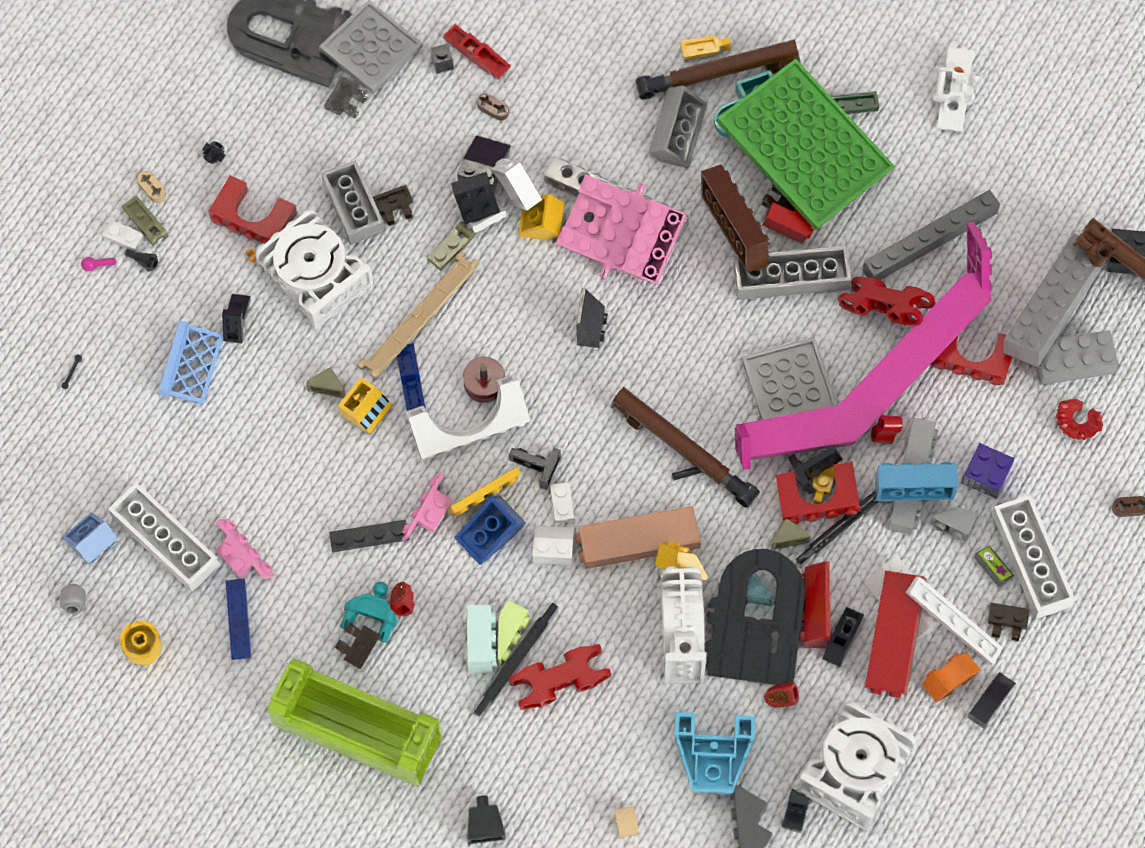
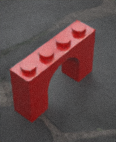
(225, 212)
(788, 223)
(992, 369)
(843, 501)

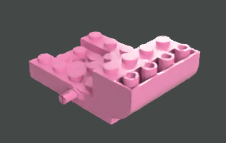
(625, 230)

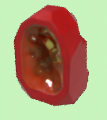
(402, 599)
(782, 695)

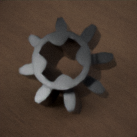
(213, 152)

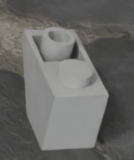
(955, 522)

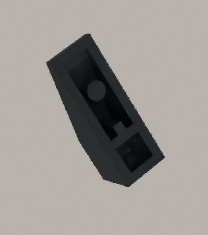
(843, 637)

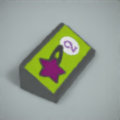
(993, 566)

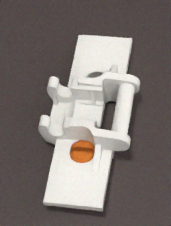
(961, 89)

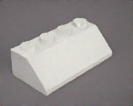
(875, 583)

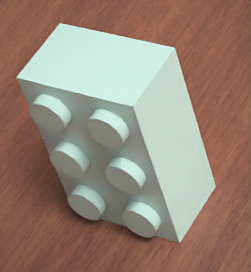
(481, 639)

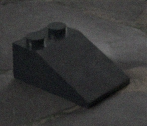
(482, 158)
(590, 320)

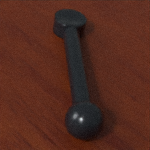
(78, 358)

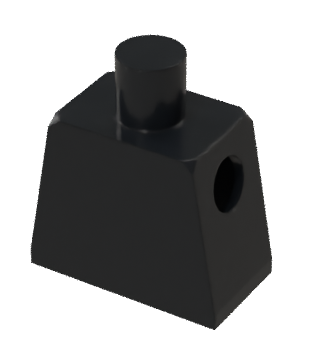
(484, 822)

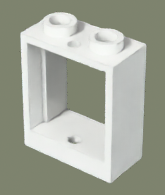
(516, 183)

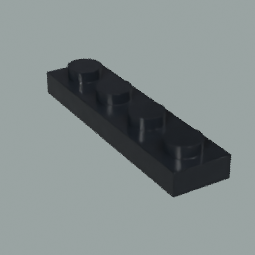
(367, 536)

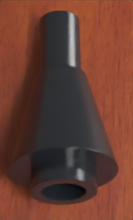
(146, 260)

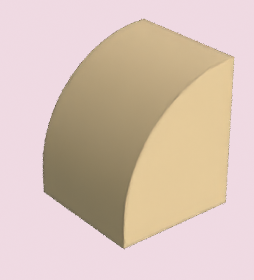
(626, 822)

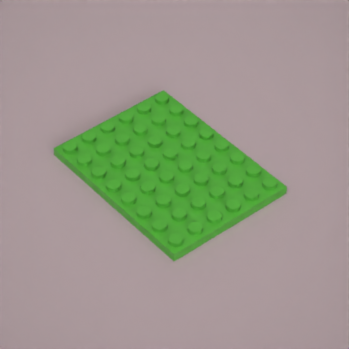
(805, 144)

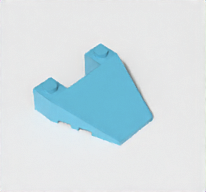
(713, 761)

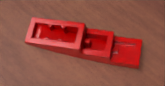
(476, 51)

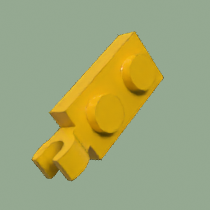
(704, 47)
(823, 484)

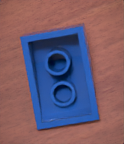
(490, 529)

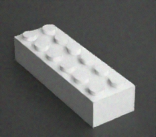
(164, 537)
(1033, 556)

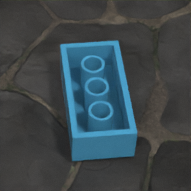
(916, 481)

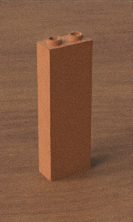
(636, 536)

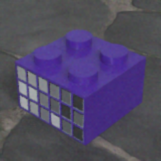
(988, 470)

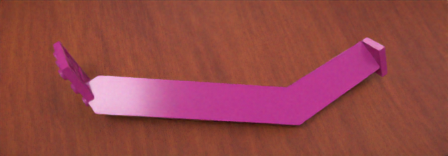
(886, 382)

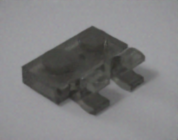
(341, 95)

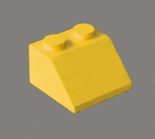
(543, 219)
(678, 556)

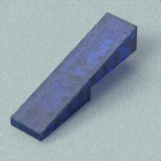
(410, 378)
(238, 619)

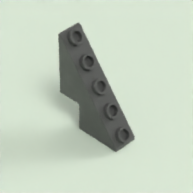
(747, 814)

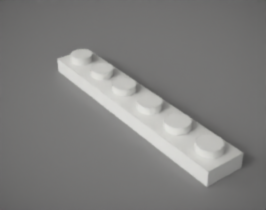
(954, 620)

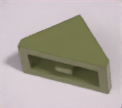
(326, 384)
(789, 535)

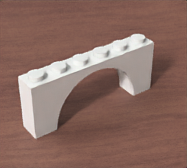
(507, 413)

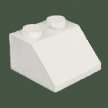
(553, 545)

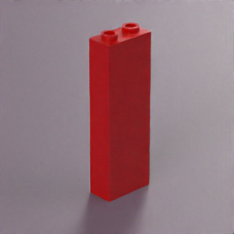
(894, 637)

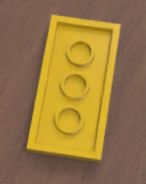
(490, 489)

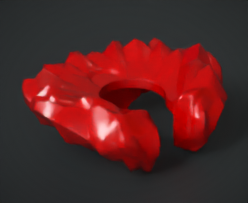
(1073, 429)

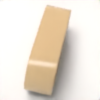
(154, 184)

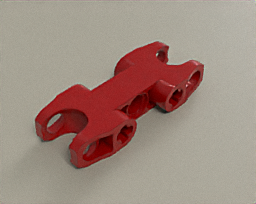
(896, 304)
(572, 672)

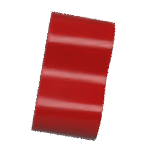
(886, 429)

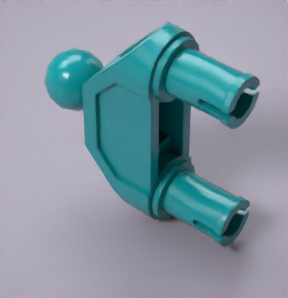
(372, 607)

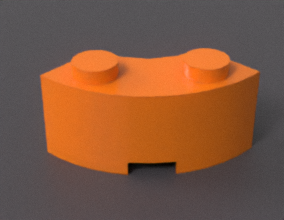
(957, 672)

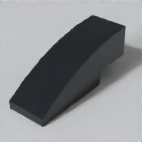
(991, 700)

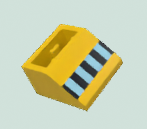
(364, 406)

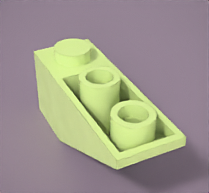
(510, 624)

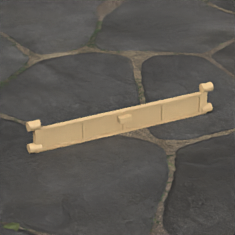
(420, 316)

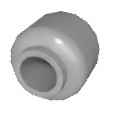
(72, 598)

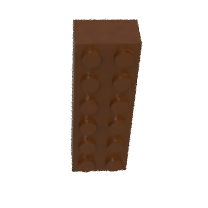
(735, 218)

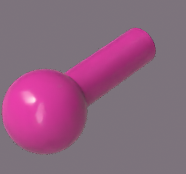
(89, 263)

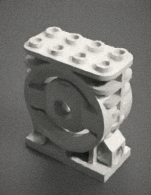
(318, 294)
(682, 625)
(852, 797)

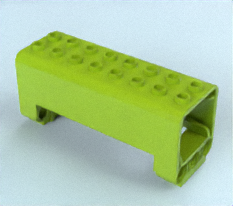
(354, 723)

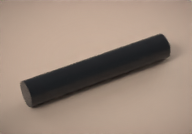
(685, 473)

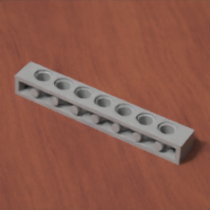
(571, 185)

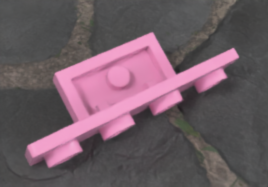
(430, 511)
(239, 553)

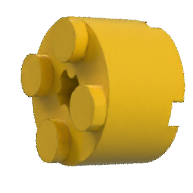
(137, 633)

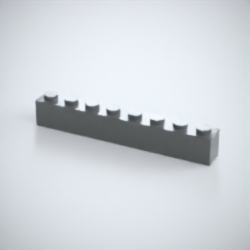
(931, 236)

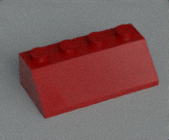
(816, 606)

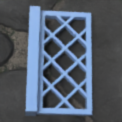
(175, 358)

